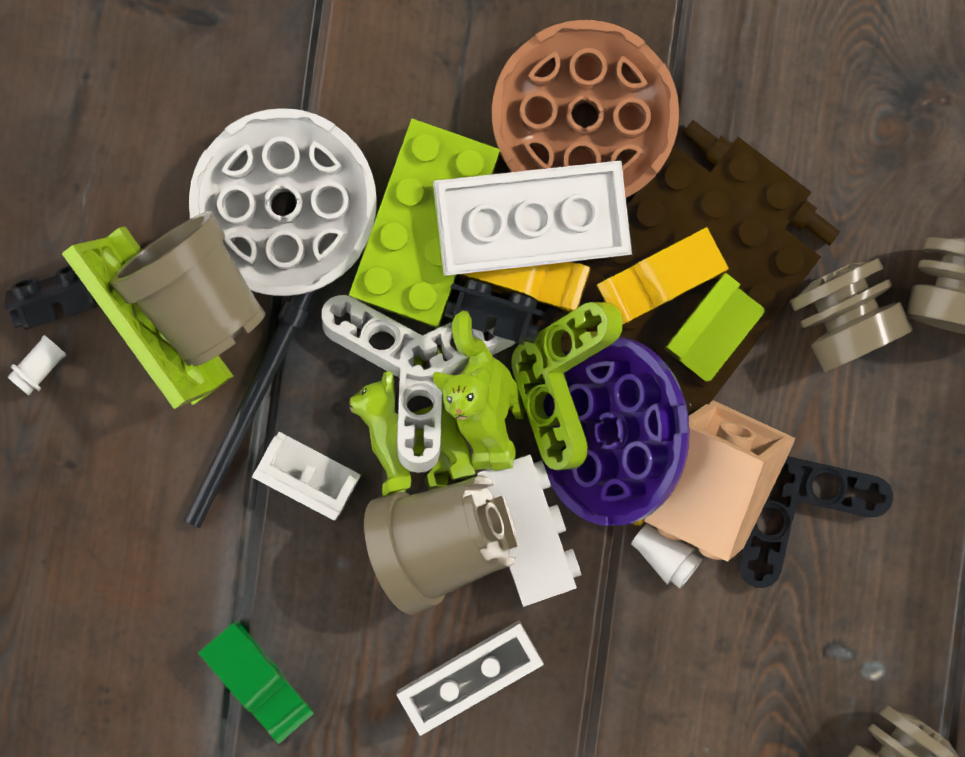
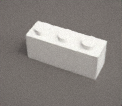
(541, 563)
(469, 678)

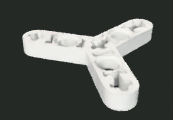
(400, 361)

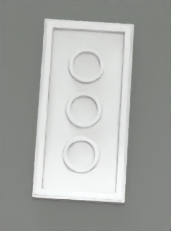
(532, 217)

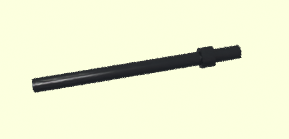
(292, 316)

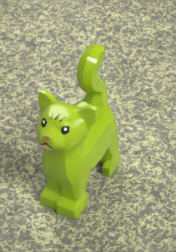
(481, 399)
(377, 409)

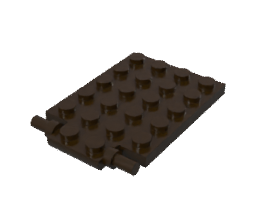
(746, 210)

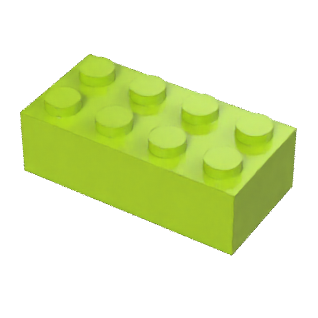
(403, 254)

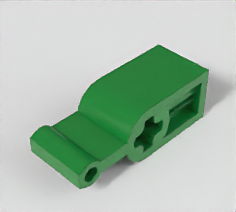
(256, 681)

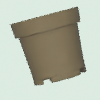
(191, 289)
(437, 541)

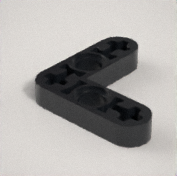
(801, 490)

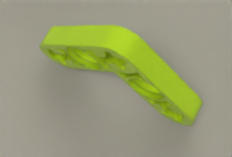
(550, 366)

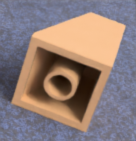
(723, 482)

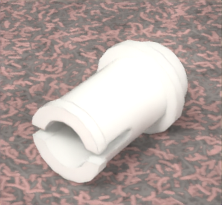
(36, 365)

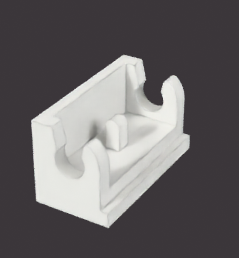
(306, 476)

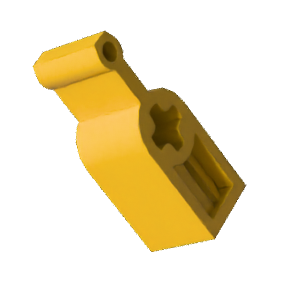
(664, 275)
(550, 284)

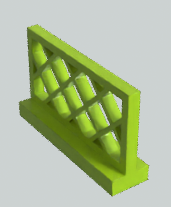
(95, 265)

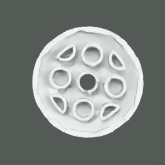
(296, 155)

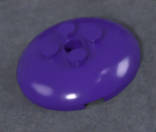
(632, 431)

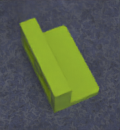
(715, 328)

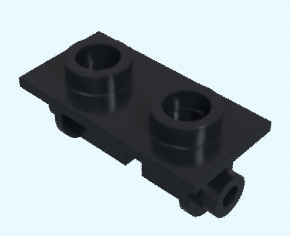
(36, 298)
(512, 315)

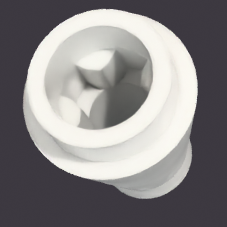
(669, 557)

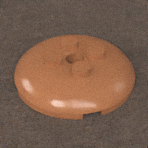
(595, 67)

